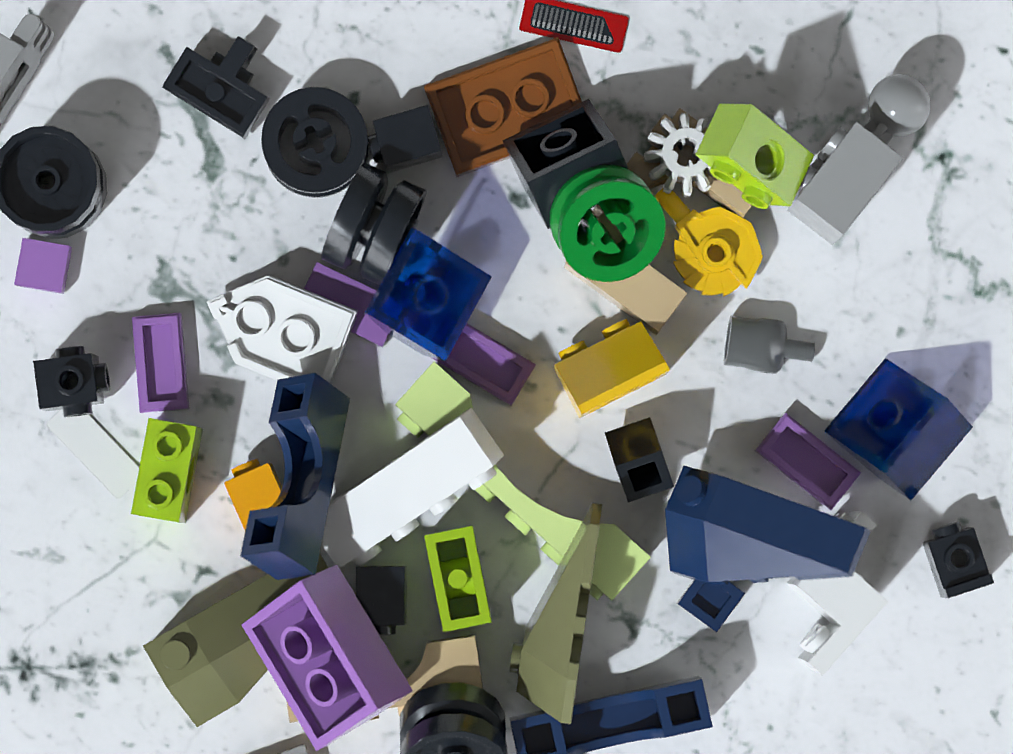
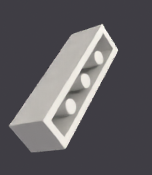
(409, 486)

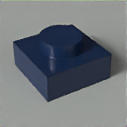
(710, 603)

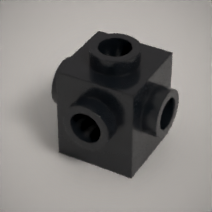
(54, 379)

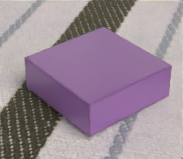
(43, 265)

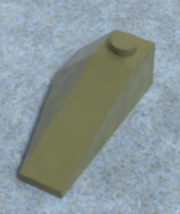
(555, 632)
(209, 657)

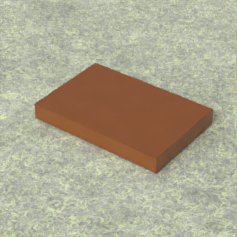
(498, 101)

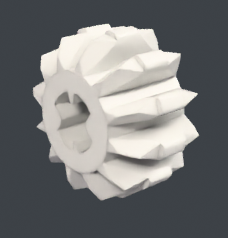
(668, 157)

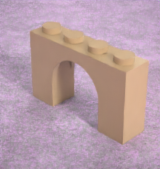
(649, 294)

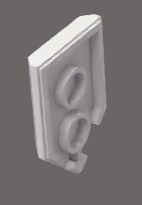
(283, 328)

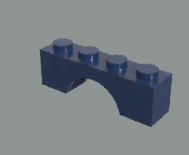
(310, 426)
(616, 719)

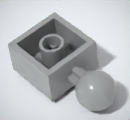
(860, 159)

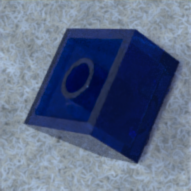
(427, 296)
(899, 428)

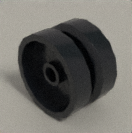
(77, 190)
(370, 223)
(453, 721)

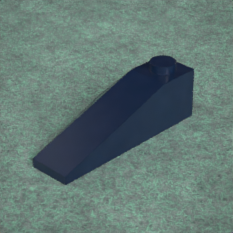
(743, 533)

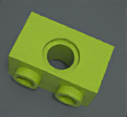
(754, 155)
(166, 470)
(458, 578)

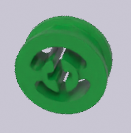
(590, 245)

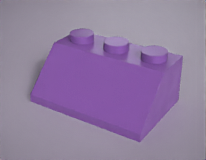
(326, 657)

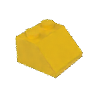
(610, 367)

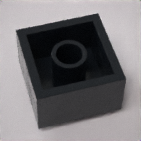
(558, 150)

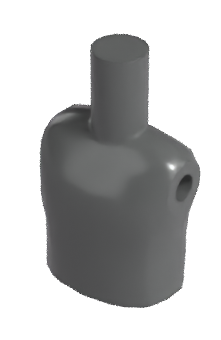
(762, 345)

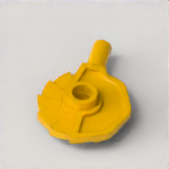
(713, 247)

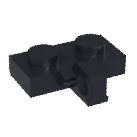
(219, 86)

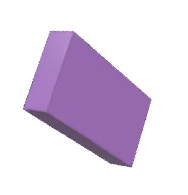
(350, 293)
(160, 363)
(489, 364)
(807, 461)

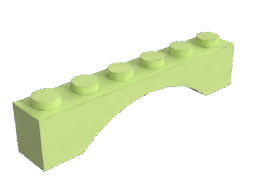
(440, 399)

